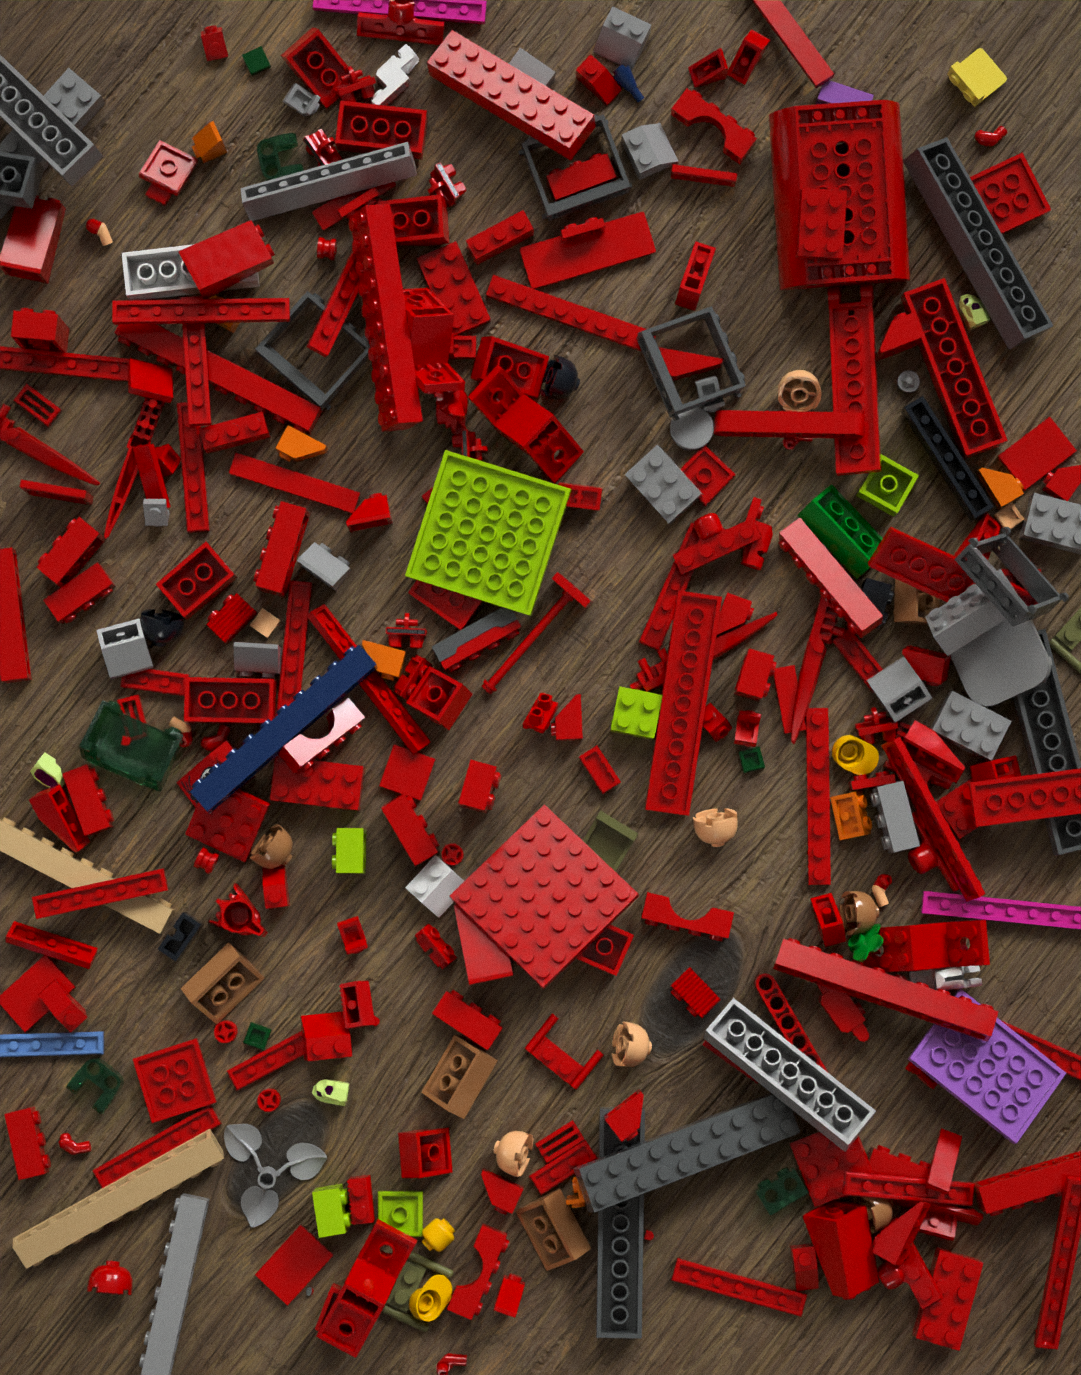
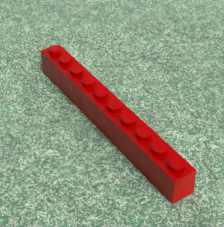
(224, 376)
(886, 990)

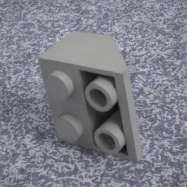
(124, 648)
(899, 689)

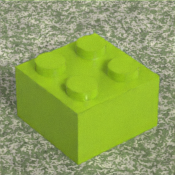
(889, 487)
(636, 713)
(350, 851)
(331, 1210)

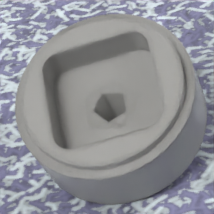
(908, 382)

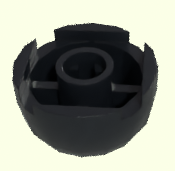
(560, 378)
(161, 627)

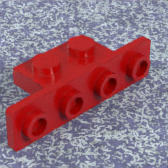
(347, 205)
(943, 1218)

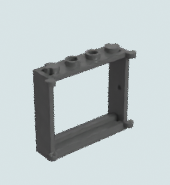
(584, 199)
(661, 374)
(296, 377)
(997, 589)

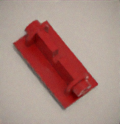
(416, 669)
(430, 938)

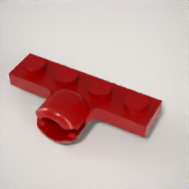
(400, 25)
(715, 542)
(927, 855)
(912, 1272)

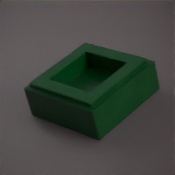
(256, 61)
(751, 759)
(257, 1036)

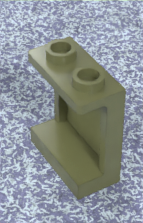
(610, 839)

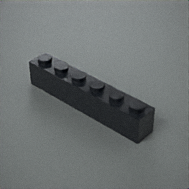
(947, 458)

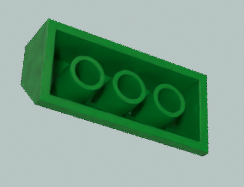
(841, 530)

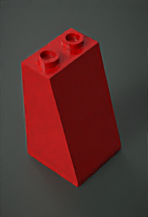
(33, 240)
(227, 258)
(481, 954)
(843, 1247)

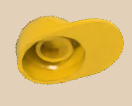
(855, 755)
(431, 1299)

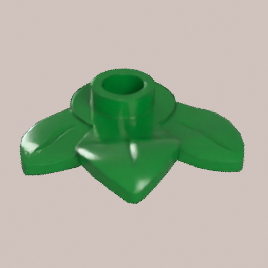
(865, 943)

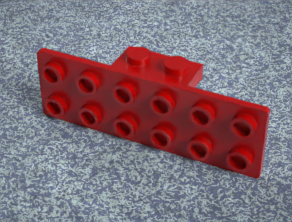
(587, 249)

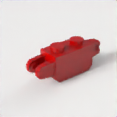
(844, 1012)

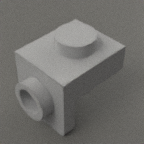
(301, 100)
(706, 387)
(156, 512)

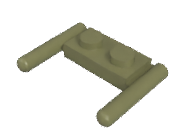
(1067, 639)
(406, 1284)

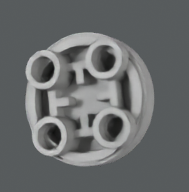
(692, 429)

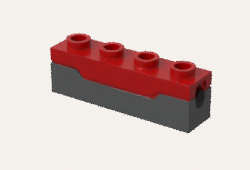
(476, 638)

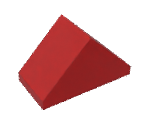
(709, 69)

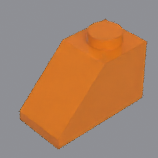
(208, 143)
(298, 446)
(1000, 486)
(388, 659)

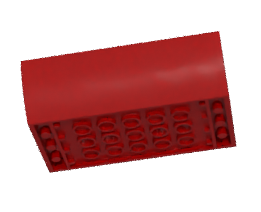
(806, 157)

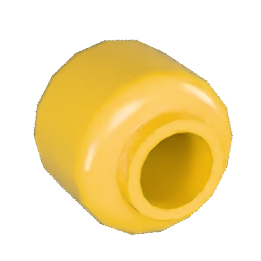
(438, 1235)

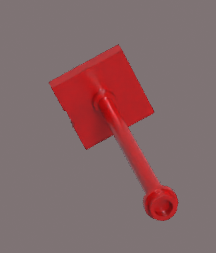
(569, 594)

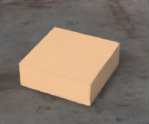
(1009, 516)
(265, 623)

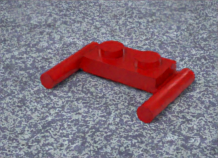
(557, 1059)

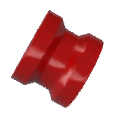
(326, 248)
(450, 854)
(206, 860)
(222, 1033)
(266, 1099)

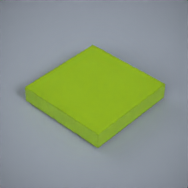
(402, 1211)

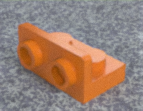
(851, 815)
(577, 1199)

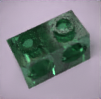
(784, 1196)

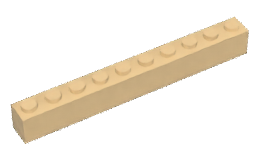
(76, 873)
(117, 1199)

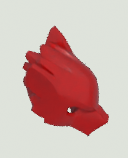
(452, 410)
(238, 915)

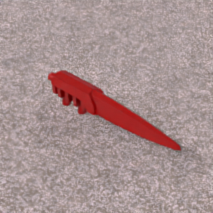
(141, 435)
(39, 450)
(815, 652)
(653, 677)

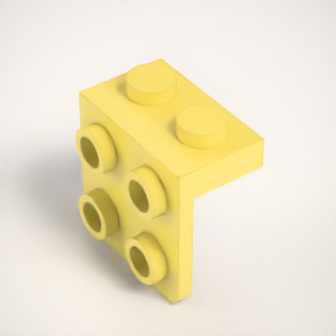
(976, 76)

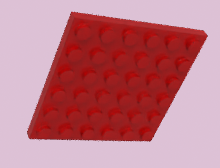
(544, 896)

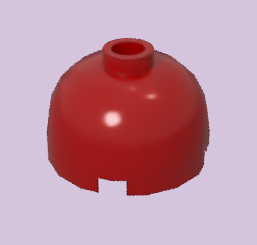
(110, 1279)

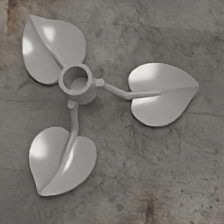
(260, 1203)

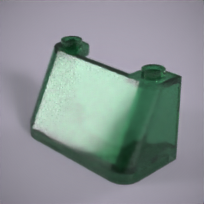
(144, 760)

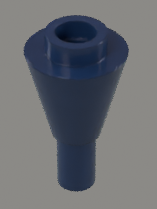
(625, 78)

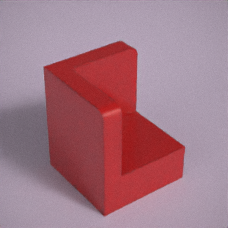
(167, 459)

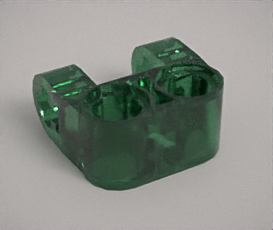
(278, 144)
(100, 1080)

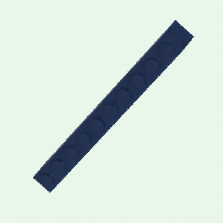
(289, 723)

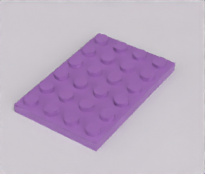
(996, 1079)

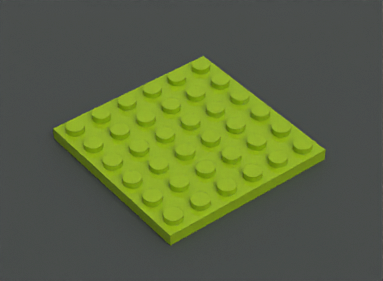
(488, 532)

